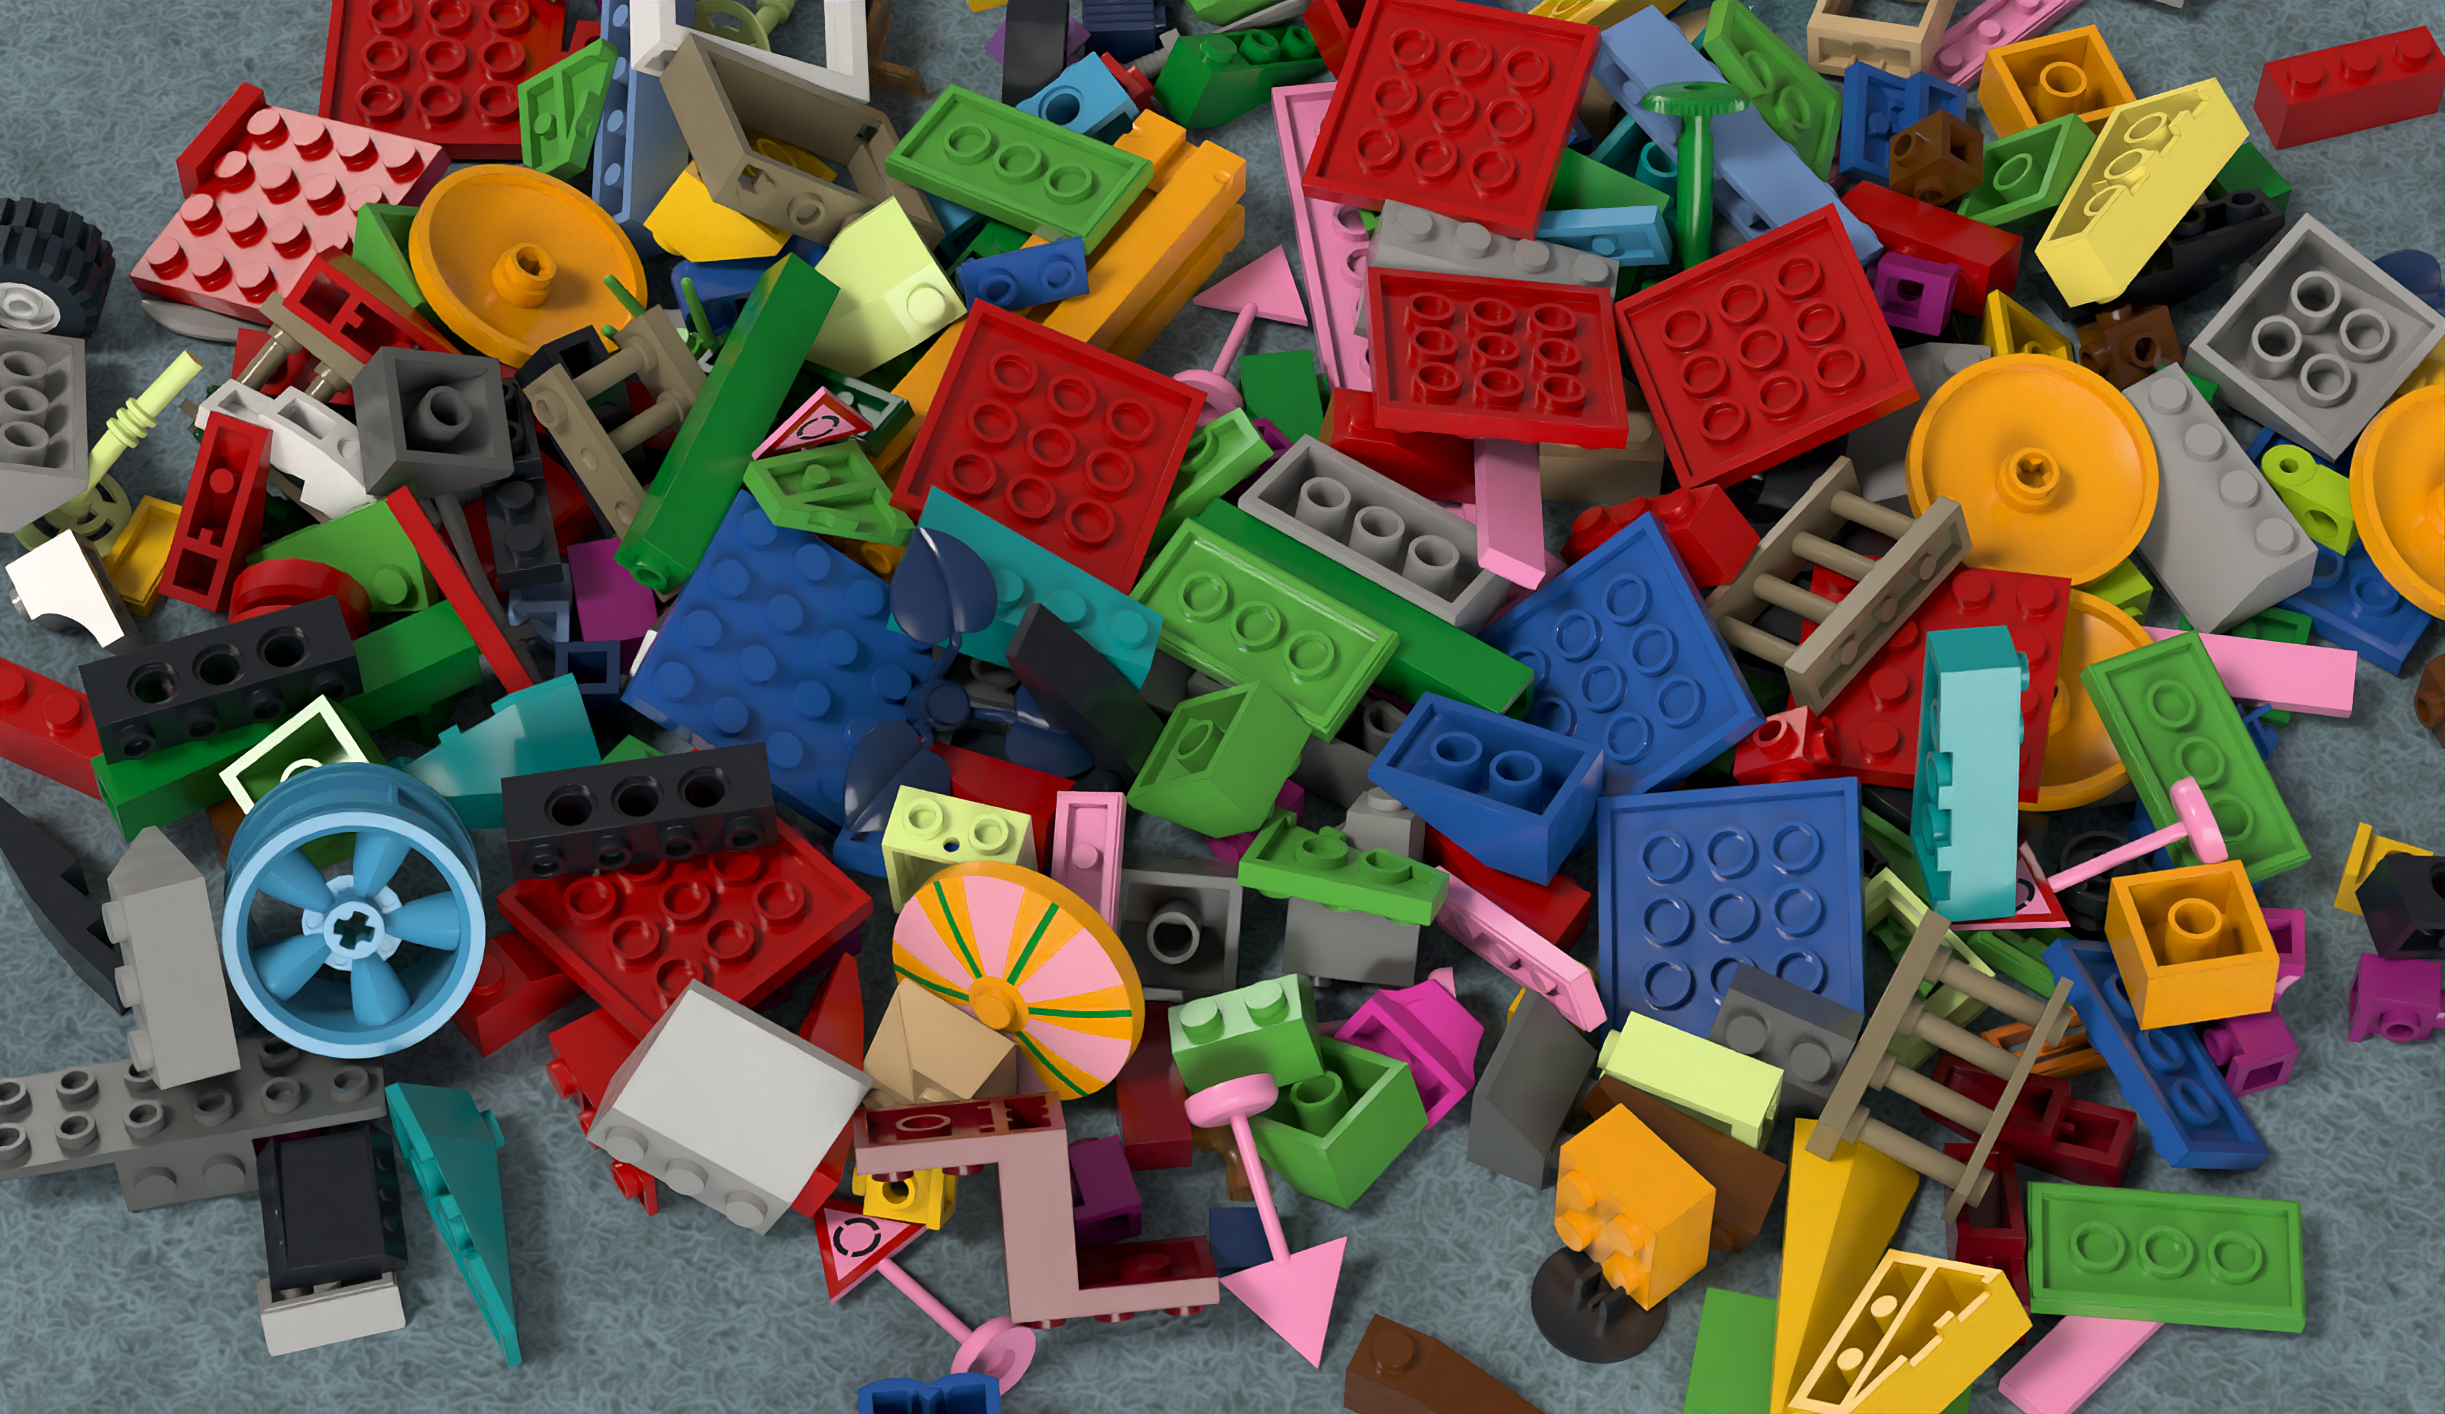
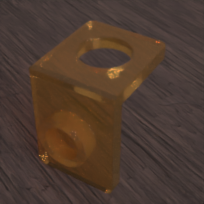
(877, 30)

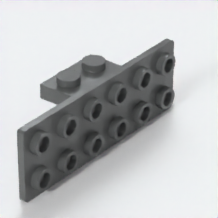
(183, 1138)

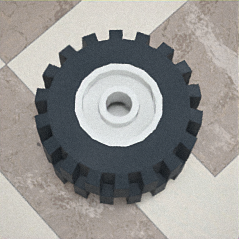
(51, 269)

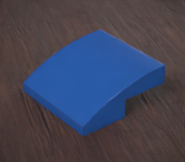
(1880, 107)

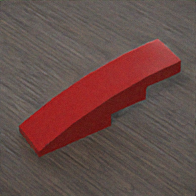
(836, 1026)

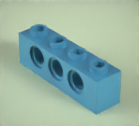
(1081, 91)

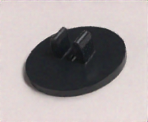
(1586, 1315)

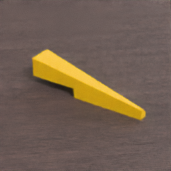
(1833, 1239)

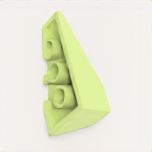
(888, 293)

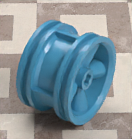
(378, 1008)

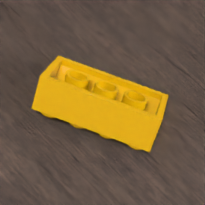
(705, 231)

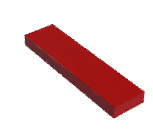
(459, 590)

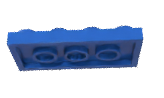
(2158, 1070)

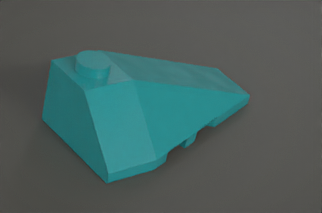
(529, 734)
(459, 1178)

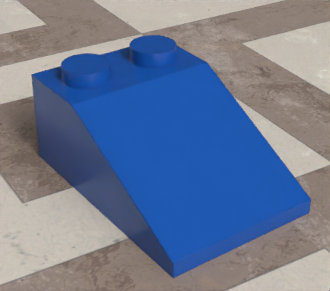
(1493, 784)

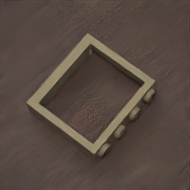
(720, 88)

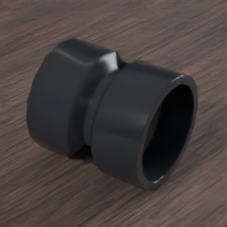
(2087, 901)

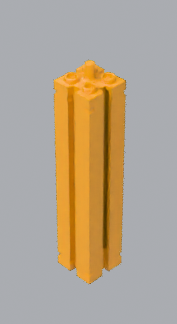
(1135, 281)

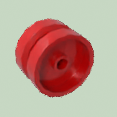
(295, 581)

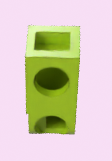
(2313, 496)

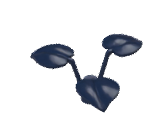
(937, 595)

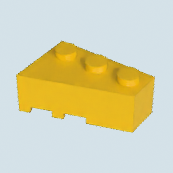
(1914, 1338)

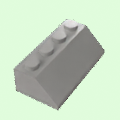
(1430, 242)
(41, 425)
(2217, 526)
(1379, 532)

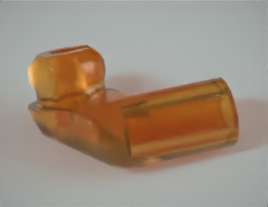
(1224, 1142)

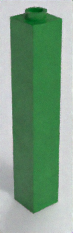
(726, 425)
(1431, 651)
(400, 674)

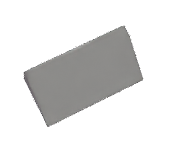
(328, 1312)

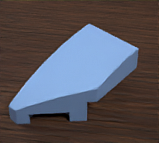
(548, 608)

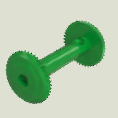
(1696, 105)

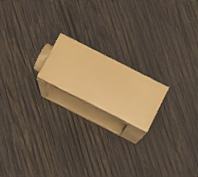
(1899, 49)

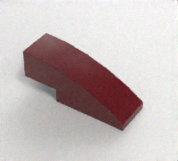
(1152, 1099)
(2047, 1125)
(1995, 1230)

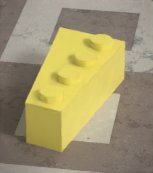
(2137, 188)

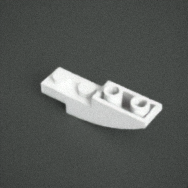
(307, 443)

